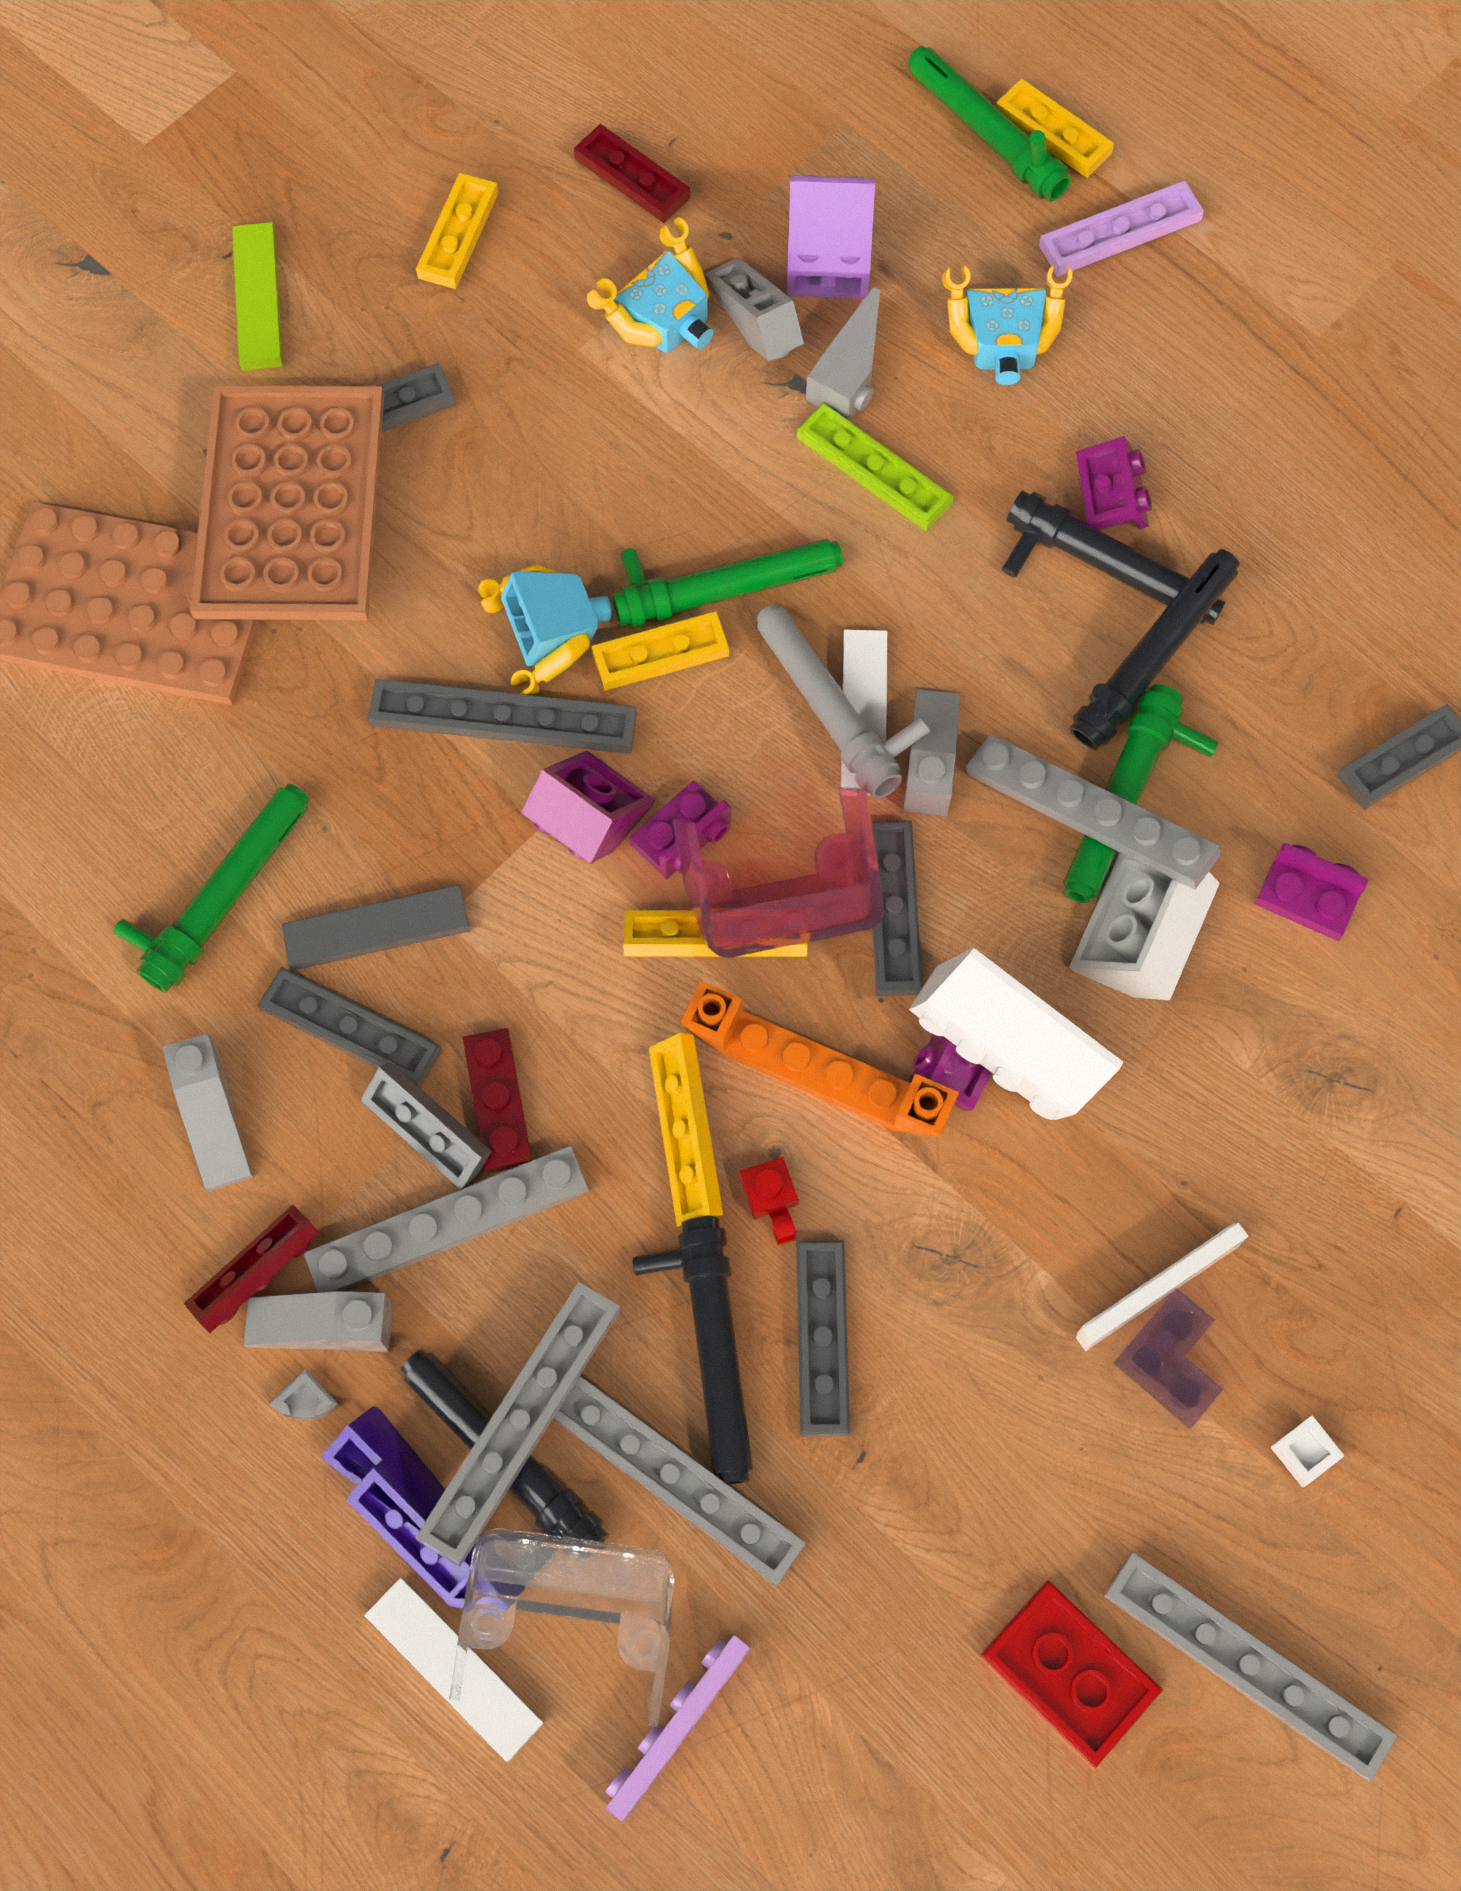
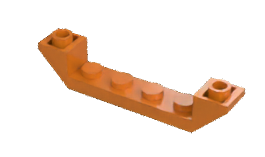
(816, 1069)

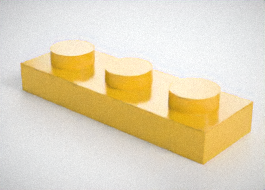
(1065, 133)
(457, 231)
(660, 651)

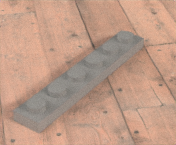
(1094, 811)
(446, 1222)
(518, 1424)
(679, 1481)
(1251, 1667)

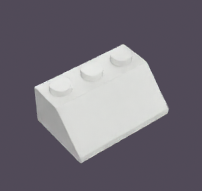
(1142, 930)

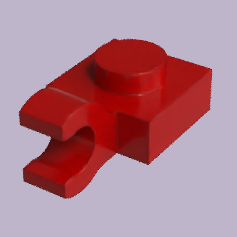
(771, 1194)

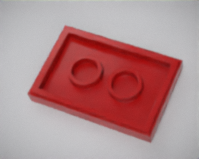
(1071, 1673)

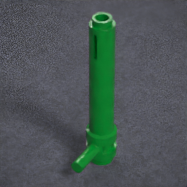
(1026, 154)
(661, 598)
(1147, 736)
(183, 941)

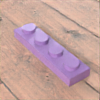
(1121, 228)
(663, 1742)

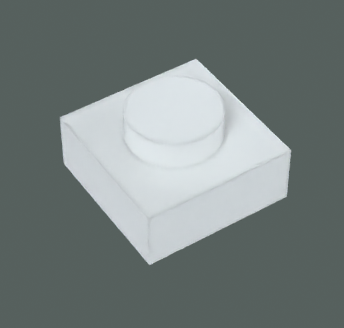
(1307, 1451)

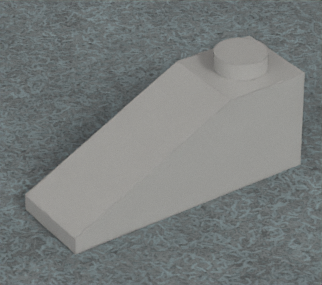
(757, 308)
(845, 368)
(933, 756)
(208, 1110)
(320, 1321)

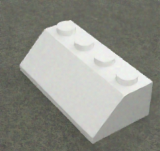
(1013, 1035)

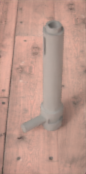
(860, 749)

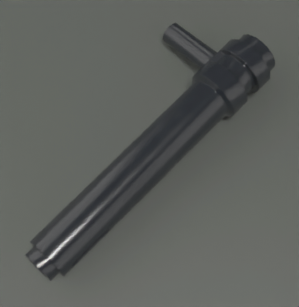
(1057, 528)
(1113, 701)
(707, 1273)
(555, 1508)

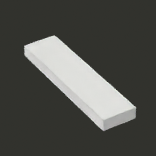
(865, 683)
(1161, 1286)
(431, 1648)

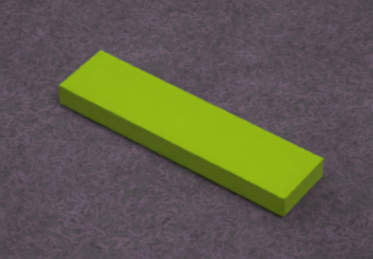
(257, 296)
(875, 467)

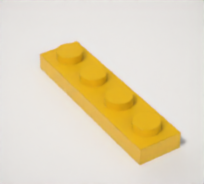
(679, 935)
(685, 1128)

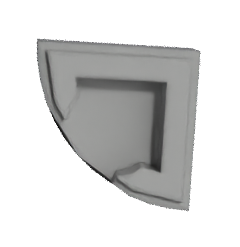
(304, 1399)

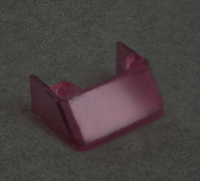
(832, 903)

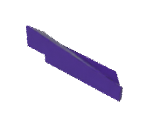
(396, 1497)

